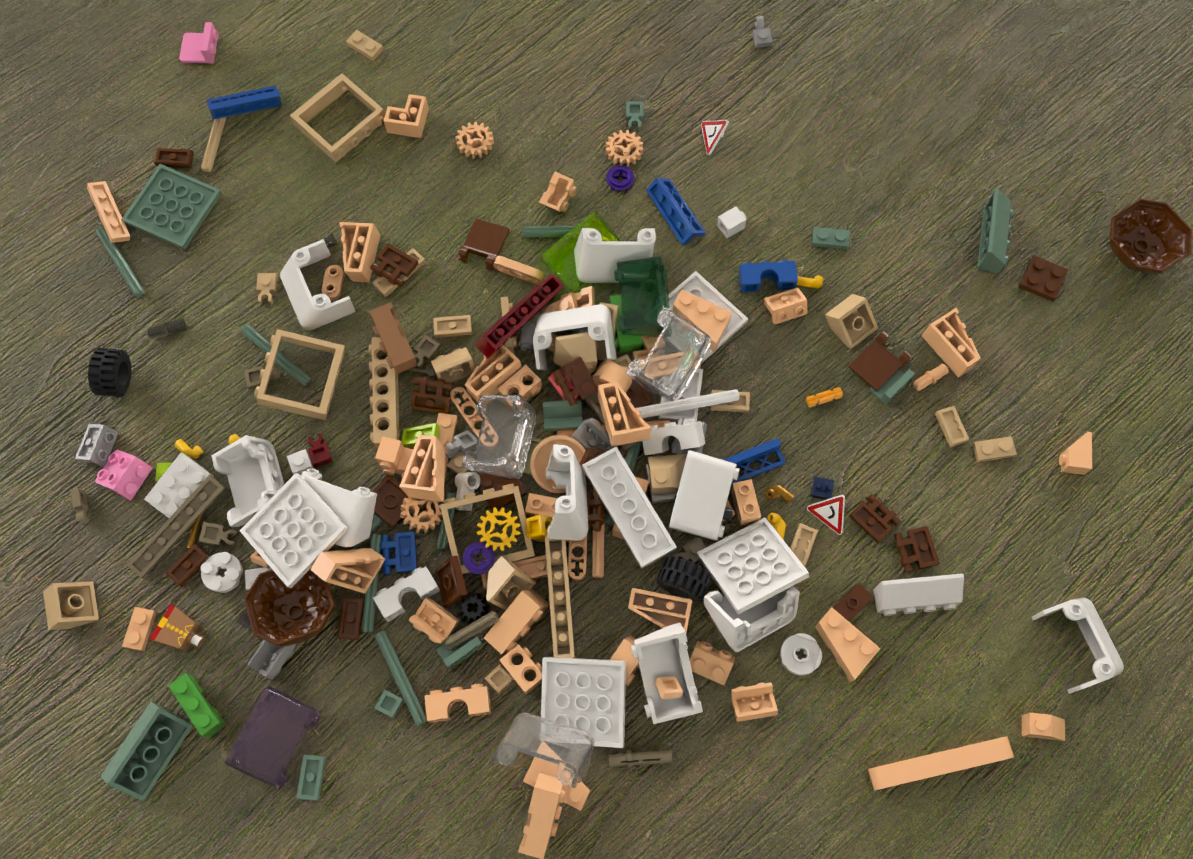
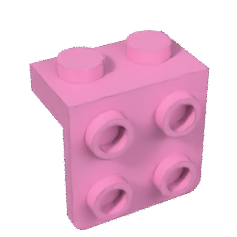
(199, 46)
(123, 474)

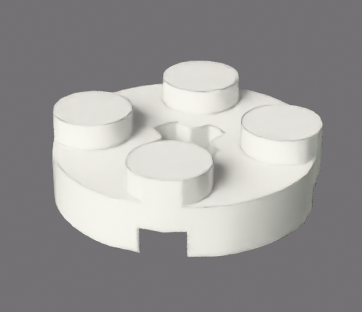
(211, 568)
(811, 650)

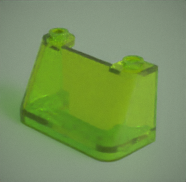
(560, 256)

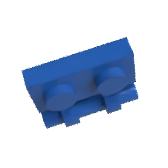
(404, 550)

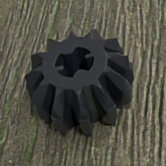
(465, 608)

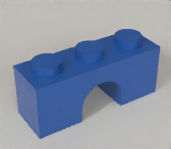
(782, 272)

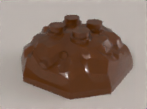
(1149, 236)
(285, 613)

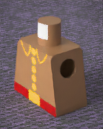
(177, 630)

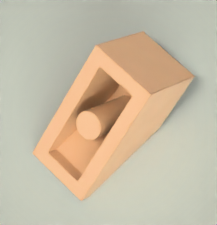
(1078, 456)
(1043, 726)

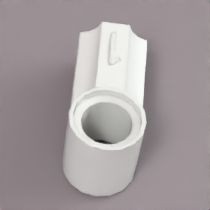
(466, 483)

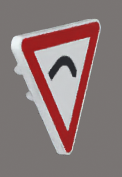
(712, 133)
(830, 512)

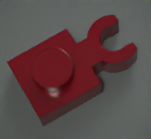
(319, 452)

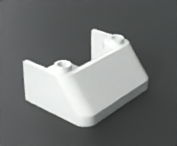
(317, 309)
(594, 317)
(1108, 662)

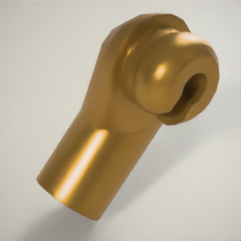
(778, 492)

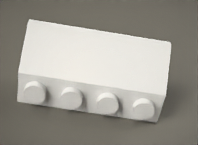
(919, 594)

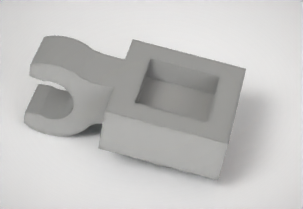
(761, 35)
(462, 442)

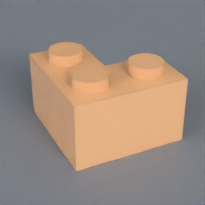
(408, 120)
(393, 456)

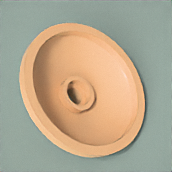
(541, 456)

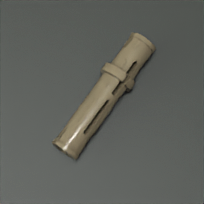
(639, 758)

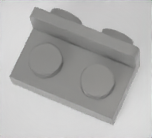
(96, 444)

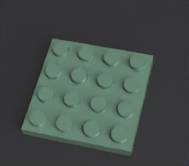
(172, 206)

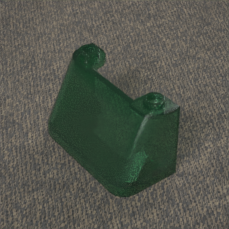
(642, 295)

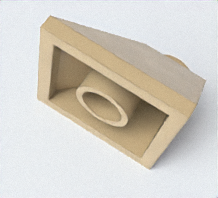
(574, 346)
(665, 473)
(506, 583)

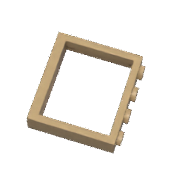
(321, 101)
(292, 406)
(487, 494)

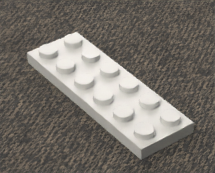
(629, 507)

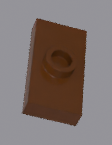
(174, 157)
(187, 565)
(853, 602)
(350, 619)

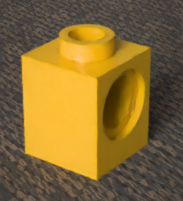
(537, 527)

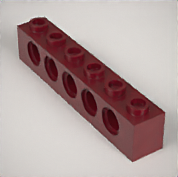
(519, 316)

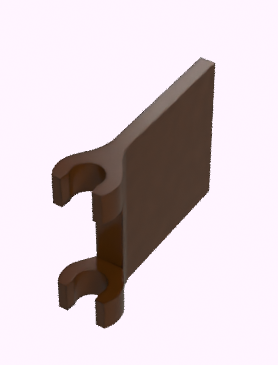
(484, 240)
(877, 363)

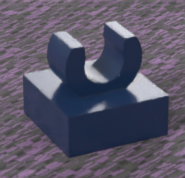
(822, 488)

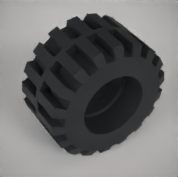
(109, 372)
(684, 579)

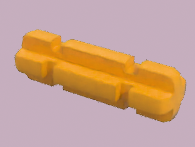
(824, 397)

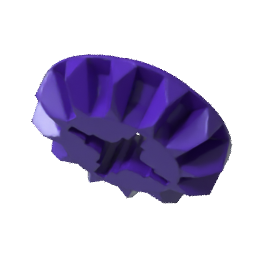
(613, 175)
(474, 550)

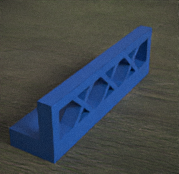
(244, 102)
(673, 208)
(755, 454)

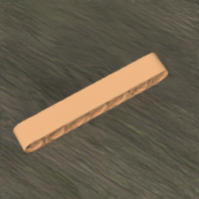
(940, 763)

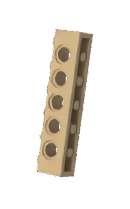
(388, 400)
(559, 598)

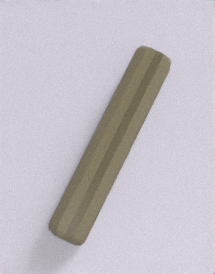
(472, 630)

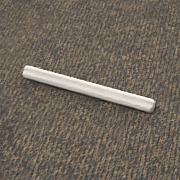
(689, 403)

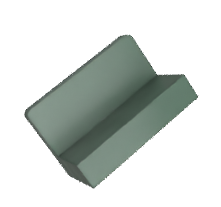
(893, 386)
(562, 416)
(456, 655)

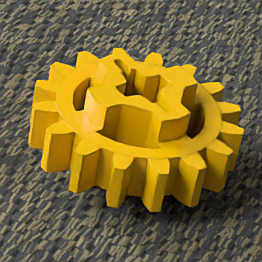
(491, 517)

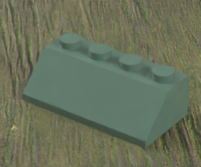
(995, 233)
(146, 751)

